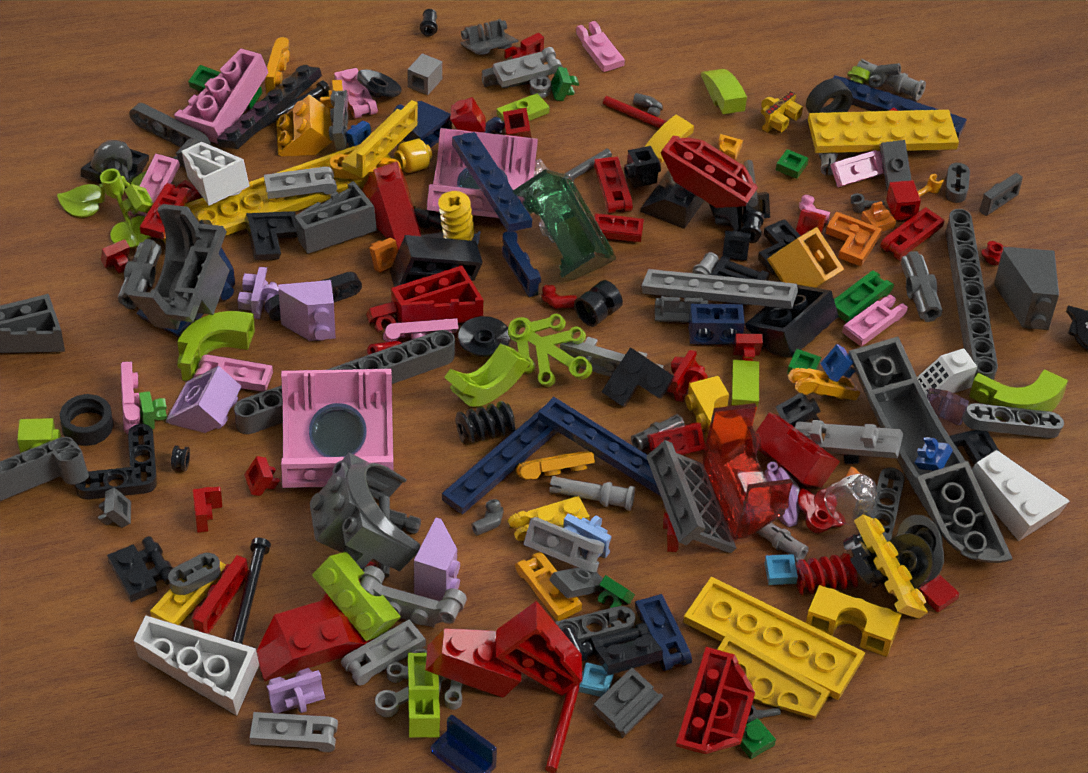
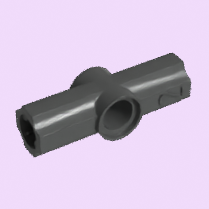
(140, 272)
(921, 286)

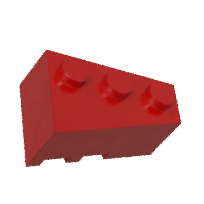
(438, 298)
(795, 451)
(539, 650)
(471, 660)

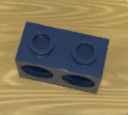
(715, 323)

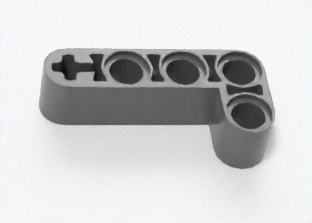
(41, 464)

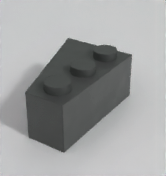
(30, 326)

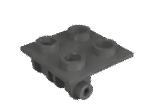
(493, 37)

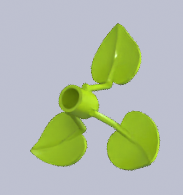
(85, 201)

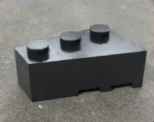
(427, 256)

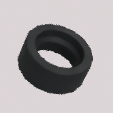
(827, 90)
(84, 404)

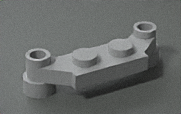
(415, 607)

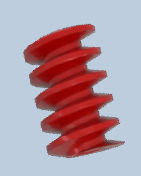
(826, 572)

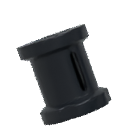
(752, 221)

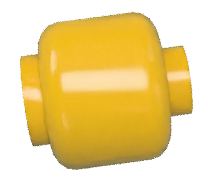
(413, 155)

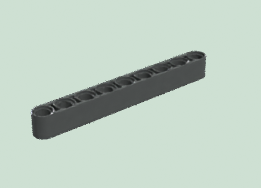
(970, 292)
(404, 360)

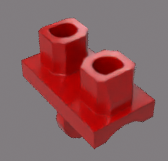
(686, 371)

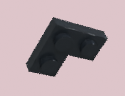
(265, 229)
(780, 235)
(635, 371)

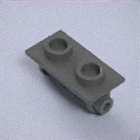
(672, 310)

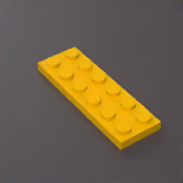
(866, 130)
(780, 636)

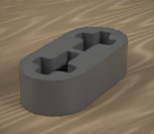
(955, 182)
(194, 573)

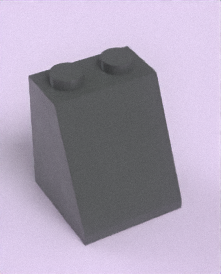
(1028, 285)

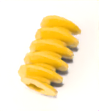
(456, 216)

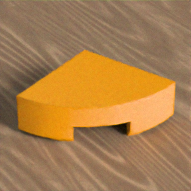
(730, 145)

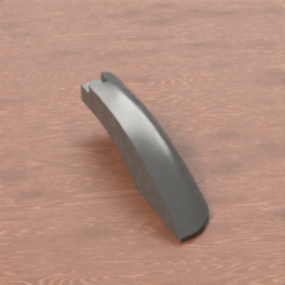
(947, 494)

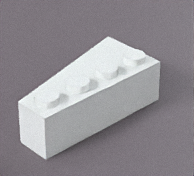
(199, 660)

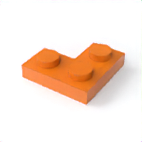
(859, 237)

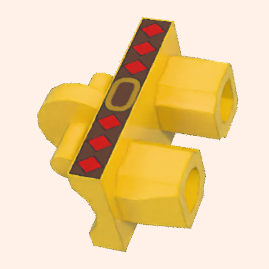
(778, 110)

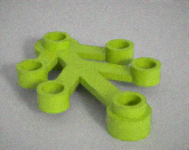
(546, 345)

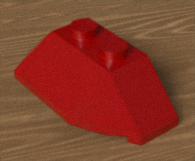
(708, 172)
(306, 639)
(717, 705)

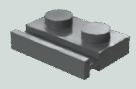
(627, 702)

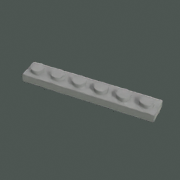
(720, 288)

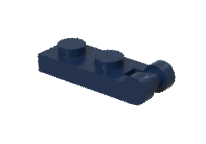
(520, 264)
(664, 630)

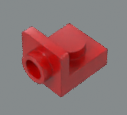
(204, 501)

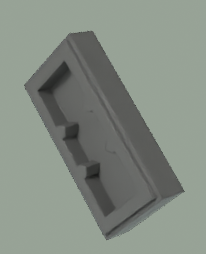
(895, 162)
(1001, 194)
(576, 582)

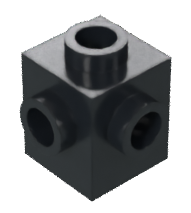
(642, 166)

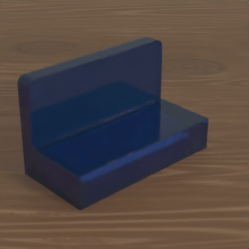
(464, 749)

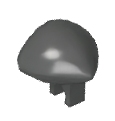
(113, 155)

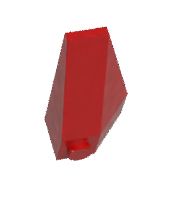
(392, 203)

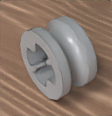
(540, 86)

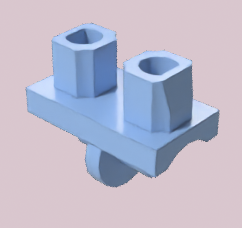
(589, 529)

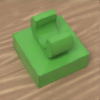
(151, 409)

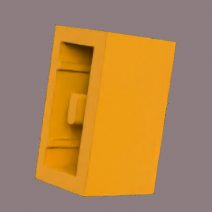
(304, 128)
(806, 261)

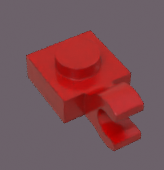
(527, 46)

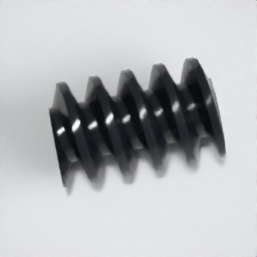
(485, 421)

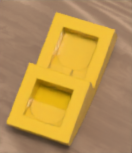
(674, 126)

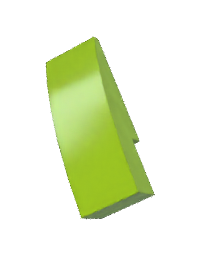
(725, 90)
(422, 698)

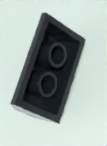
(672, 203)
(792, 329)

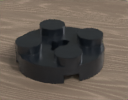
(863, 560)

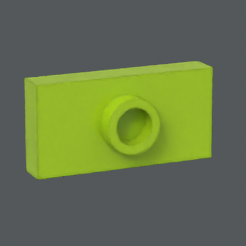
(535, 107)

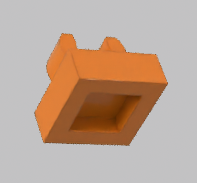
(879, 217)
(383, 254)

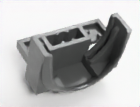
(190, 273)
(351, 520)

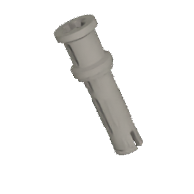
(900, 82)
(604, 493)

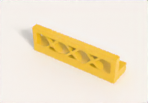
(382, 140)

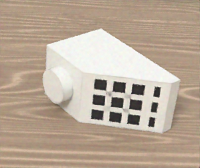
(949, 373)

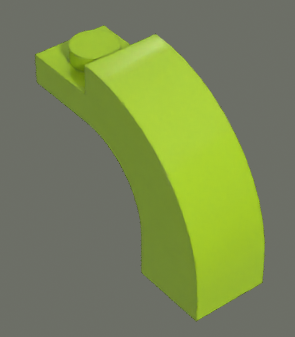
(213, 332)
(491, 379)
(1041, 395)

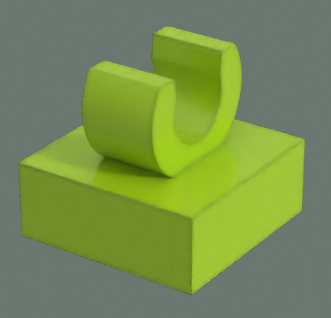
(137, 200)

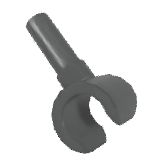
(859, 204)
(762, 713)

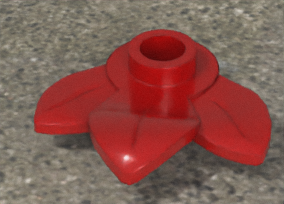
(817, 515)

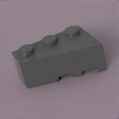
(336, 220)

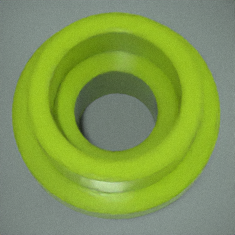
(859, 75)

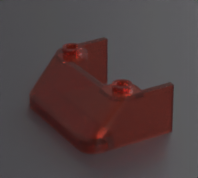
(736, 476)

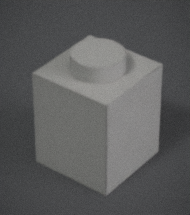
(425, 74)

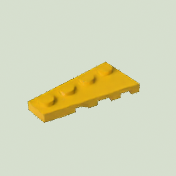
(910, 600)
(776, 683)

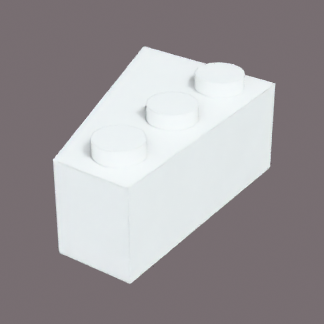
(214, 172)
(1017, 495)

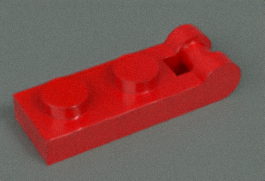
(613, 184)
(170, 195)
(912, 233)

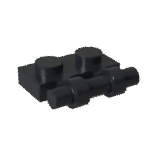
(132, 572)

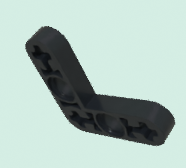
(130, 475)

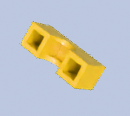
(704, 397)
(876, 623)

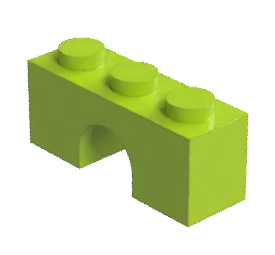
(366, 612)

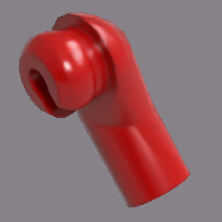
(556, 300)

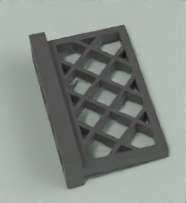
(689, 498)

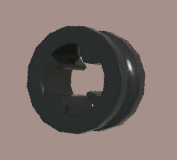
(180, 458)

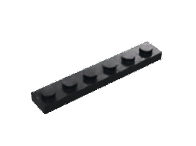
(269, 107)

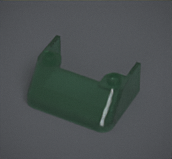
(568, 221)

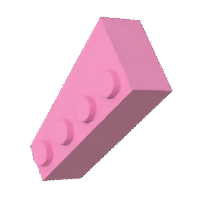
(225, 95)

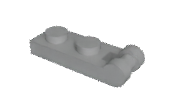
(526, 67)
(300, 182)
(563, 544)
(383, 651)
(293, 731)

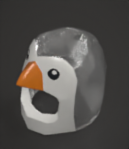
(851, 497)

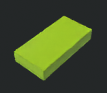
(745, 382)

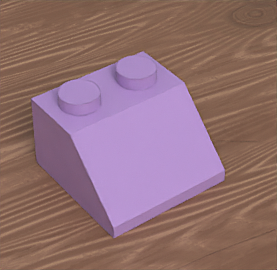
(308, 309)
(205, 401)
(436, 564)

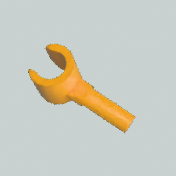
(932, 185)

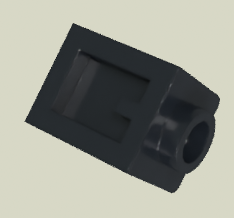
(798, 409)

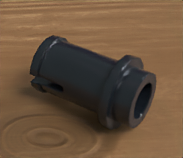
(428, 25)

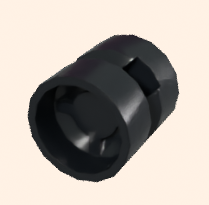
(598, 303)

